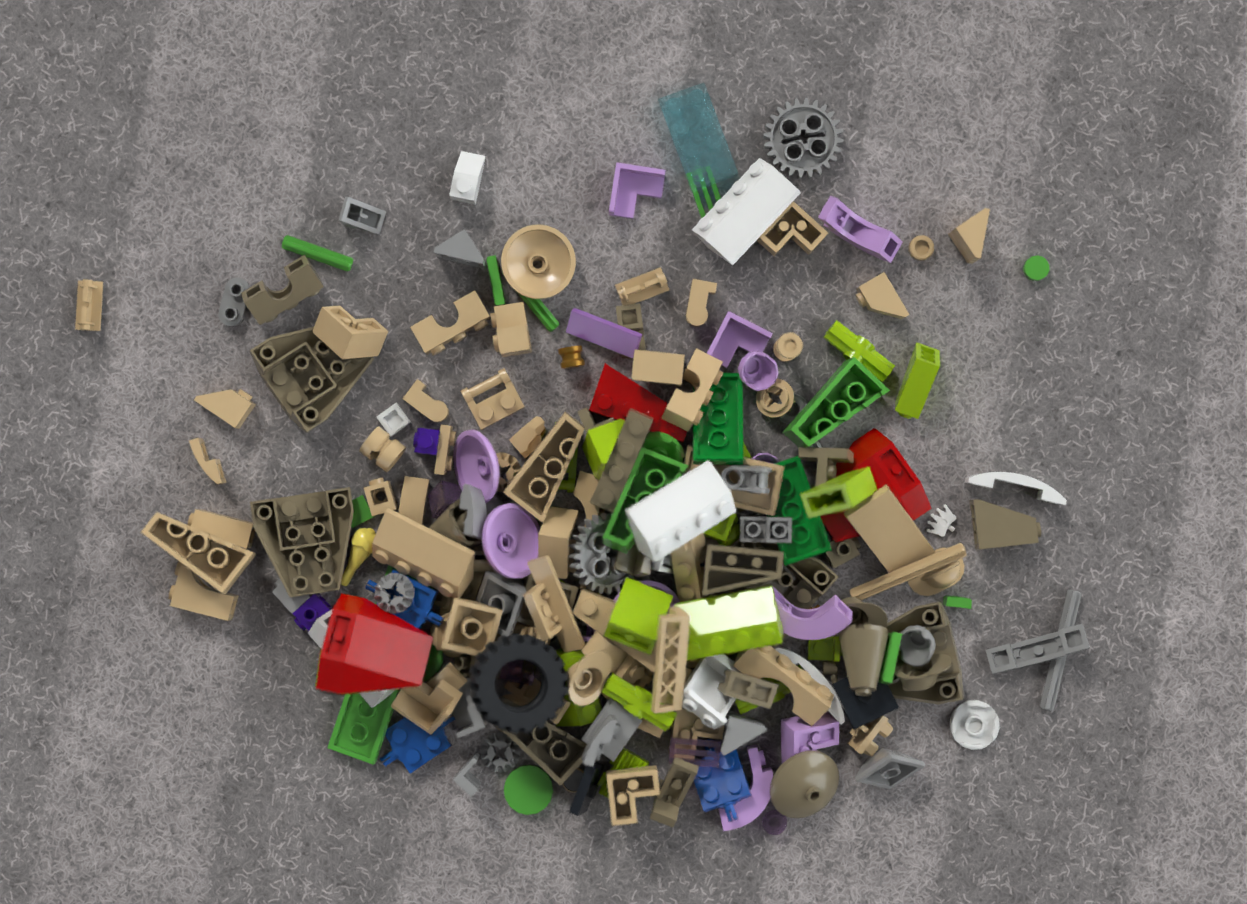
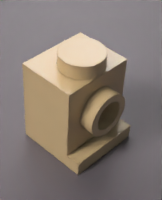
(376, 506)

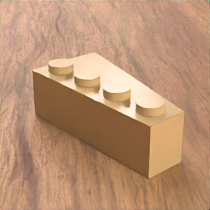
(543, 471)
(206, 555)
(596, 612)

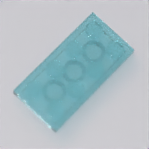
(697, 137)

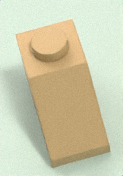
(881, 297)
(228, 405)

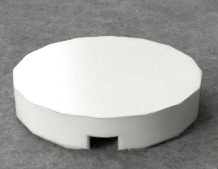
(966, 719)

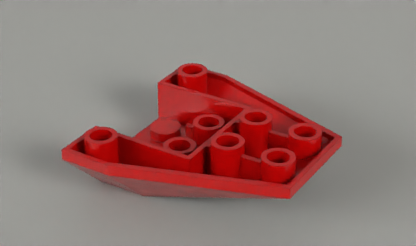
(888, 469)
(370, 650)

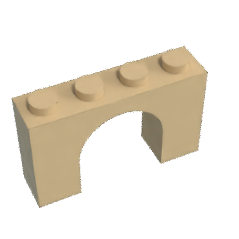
(189, 590)

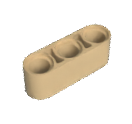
(601, 643)

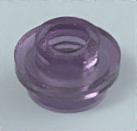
(774, 830)

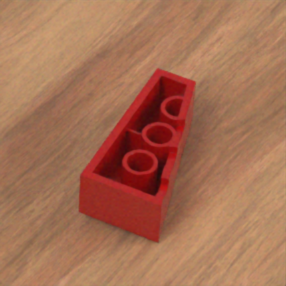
(619, 394)

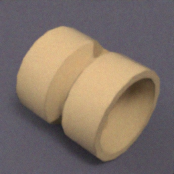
(381, 448)

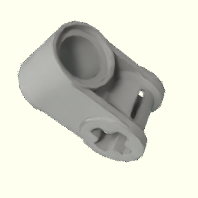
(752, 478)

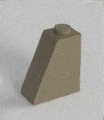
(1001, 527)

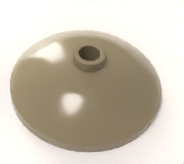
(804, 784)

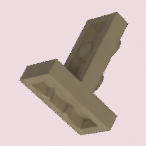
(825, 460)
(673, 791)

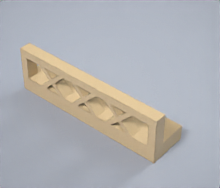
(674, 660)

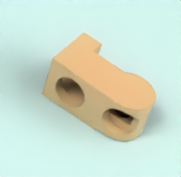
(696, 309)
(432, 409)

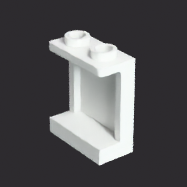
(701, 690)

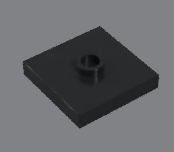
(864, 709)
(587, 789)

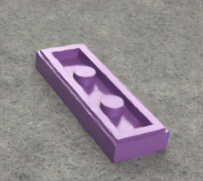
(603, 333)

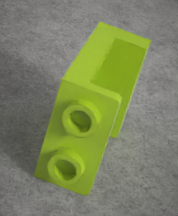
(637, 615)

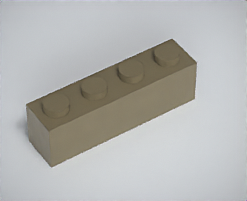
(621, 460)

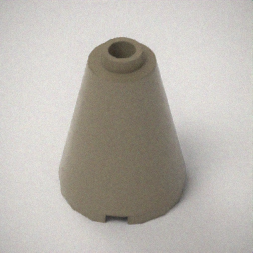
(451, 525)
(863, 656)

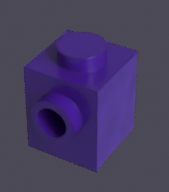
(310, 611)

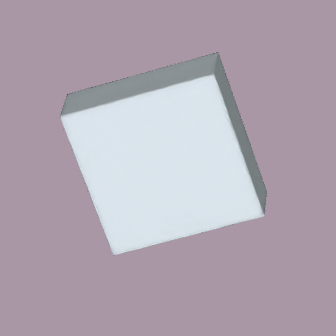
(393, 419)

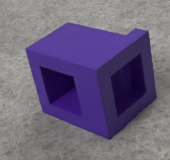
(426, 441)

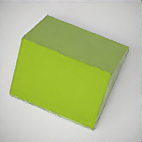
(599, 445)

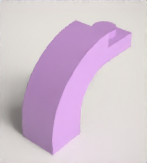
(858, 231)
(813, 623)
(751, 807)

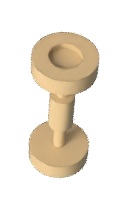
(787, 347)

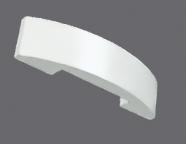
(1045, 492)
(835, 708)

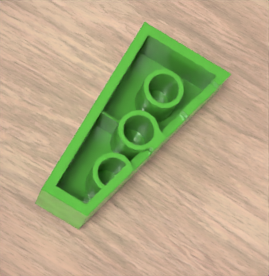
(839, 399)
(647, 476)

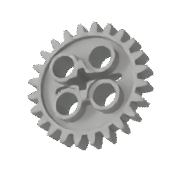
(798, 116)
(586, 555)

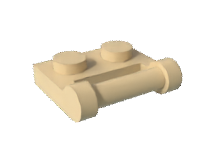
(497, 406)

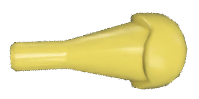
(360, 551)

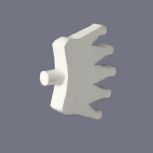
(942, 522)

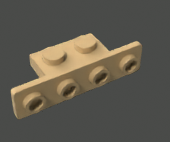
(550, 607)

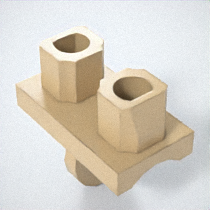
(863, 736)

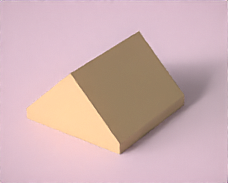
(970, 236)
(470, 626)

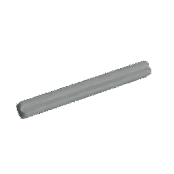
(1057, 665)

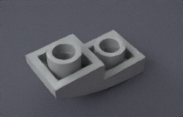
(474, 503)
(765, 529)
(604, 733)

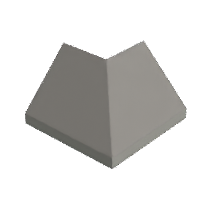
(888, 768)

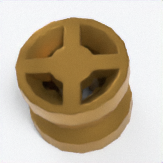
(571, 357)

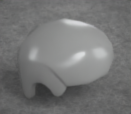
(916, 645)

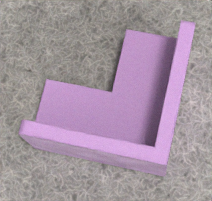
(630, 182)
(737, 333)
(800, 736)

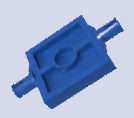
(421, 606)
(415, 745)
(723, 785)

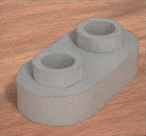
(234, 302)

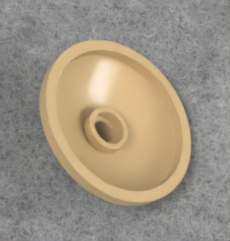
(546, 246)

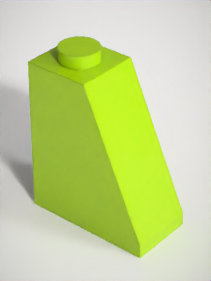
(917, 381)
(839, 493)

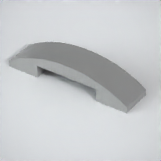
(1038, 649)

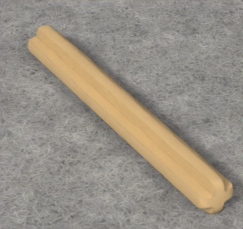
(909, 572)

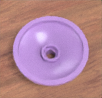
(476, 463)
(510, 540)

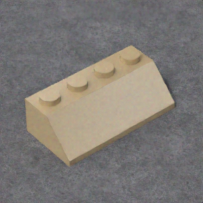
(423, 554)

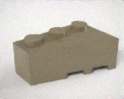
(739, 566)

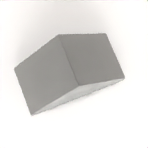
(361, 216)

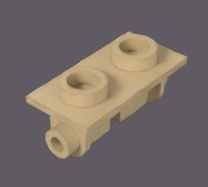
(642, 287)
(89, 305)

